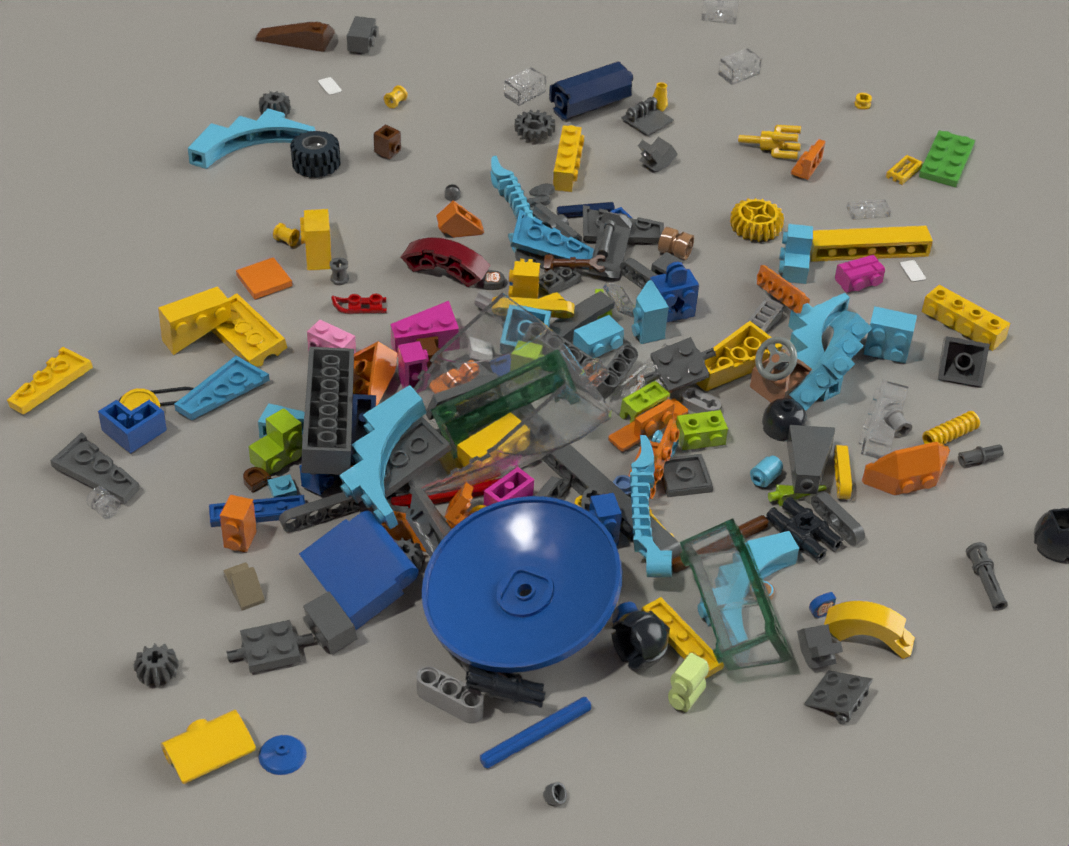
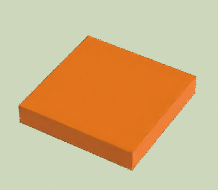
(264, 278)

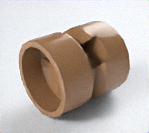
(676, 243)

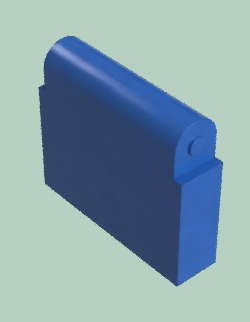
(360, 567)

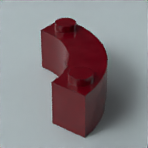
(446, 254)

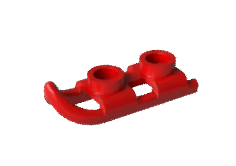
(355, 301)

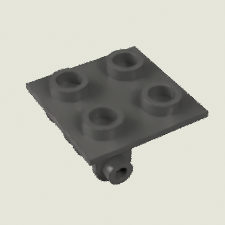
(646, 116)
(840, 694)

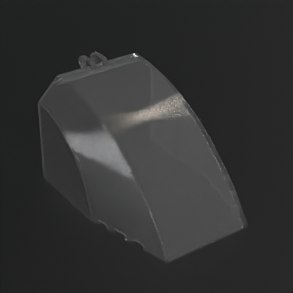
(500, 342)

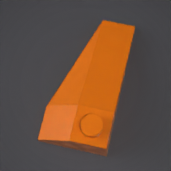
(373, 370)

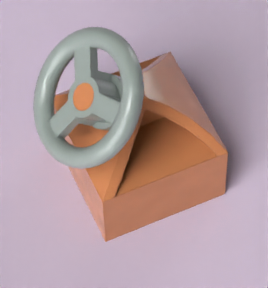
(780, 372)

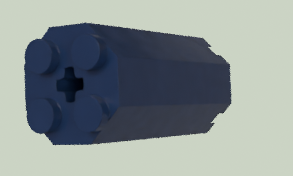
(591, 90)

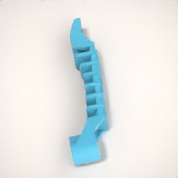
(509, 187)
(641, 480)

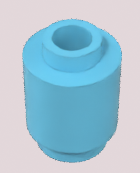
(766, 471)

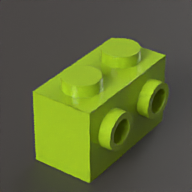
(702, 430)

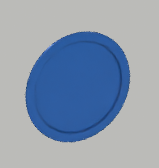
(282, 755)

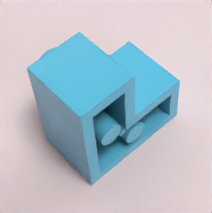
(796, 253)

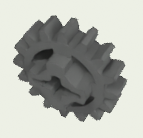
(534, 125)

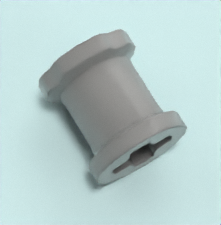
(898, 422)

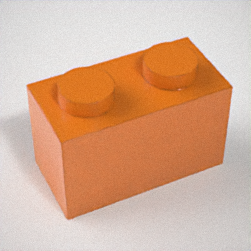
(238, 523)

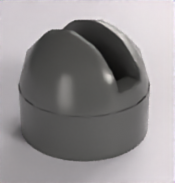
(452, 192)
(555, 793)

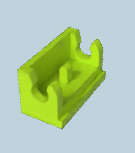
(643, 400)

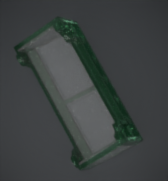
(501, 397)
(735, 598)

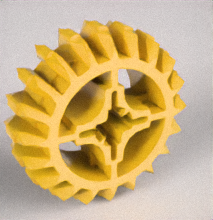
(757, 219)

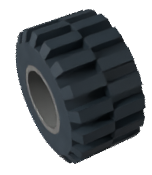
(315, 154)

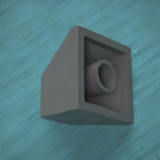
(963, 361)

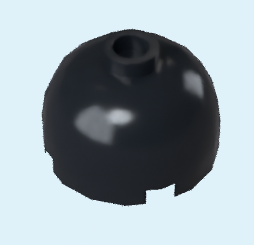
(780, 415)

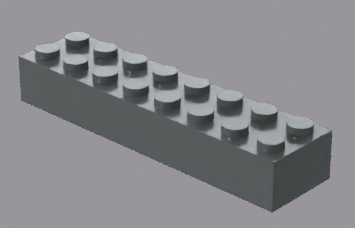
(328, 411)

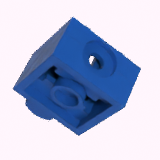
(678, 290)

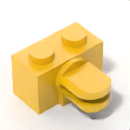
(524, 279)

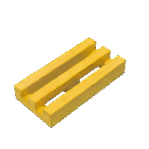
(907, 171)

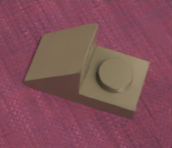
(244, 585)

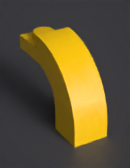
(870, 619)

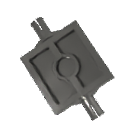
(679, 365)
(270, 646)

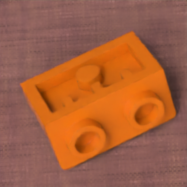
(809, 160)
(459, 505)

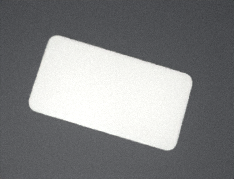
(329, 85)
(913, 270)

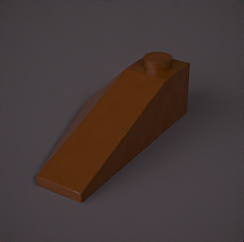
(303, 35)

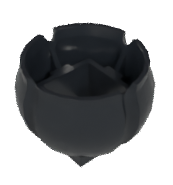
(1052, 534)
(640, 639)

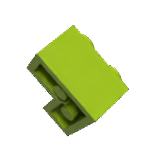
(280, 444)

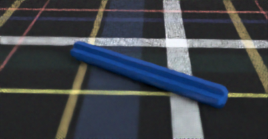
(535, 732)

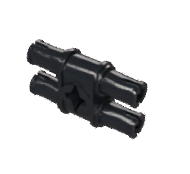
(805, 528)
(505, 686)

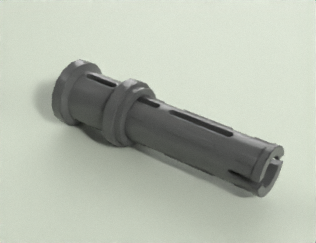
(984, 568)

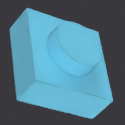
(282, 486)

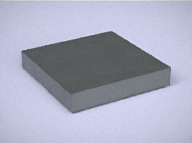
(686, 476)

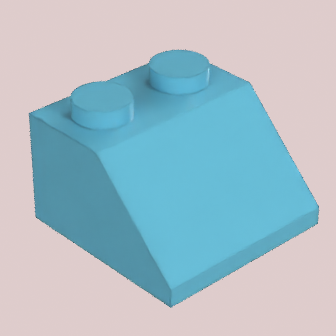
(650, 315)

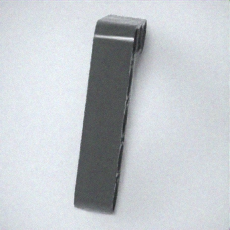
(618, 366)

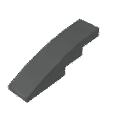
(584, 313)

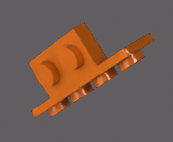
(781, 289)
(647, 424)
(662, 452)

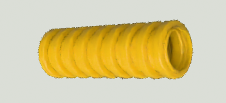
(952, 429)

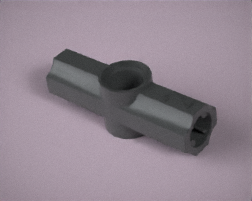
(557, 221)

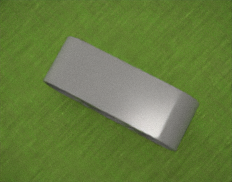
(449, 694)

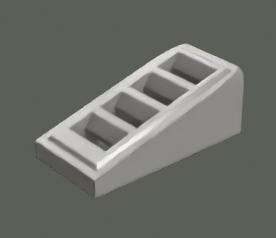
(767, 314)

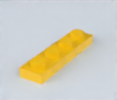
(682, 636)

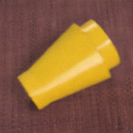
(661, 95)

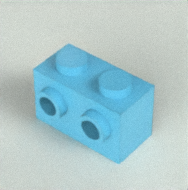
(599, 336)

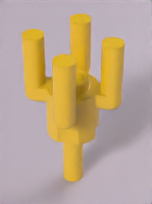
(776, 140)

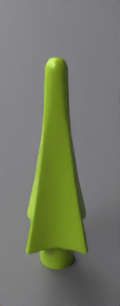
(785, 491)

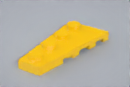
(45, 383)

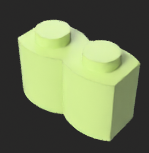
(688, 682)

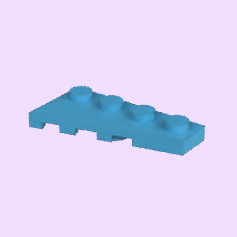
(541, 240)
(222, 386)

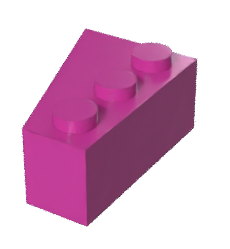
(428, 323)

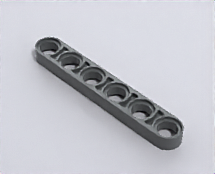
(324, 510)

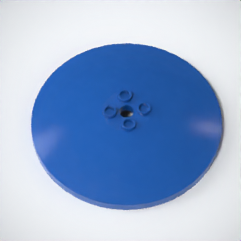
(517, 546)

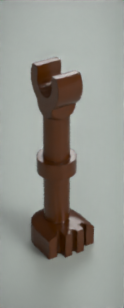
(550, 263)

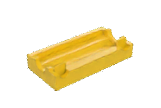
(249, 333)

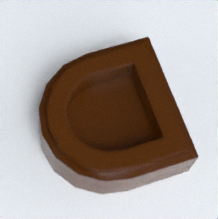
(255, 478)

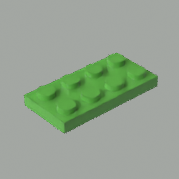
(947, 158)

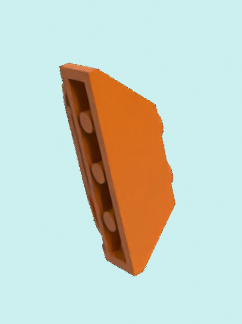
(907, 469)

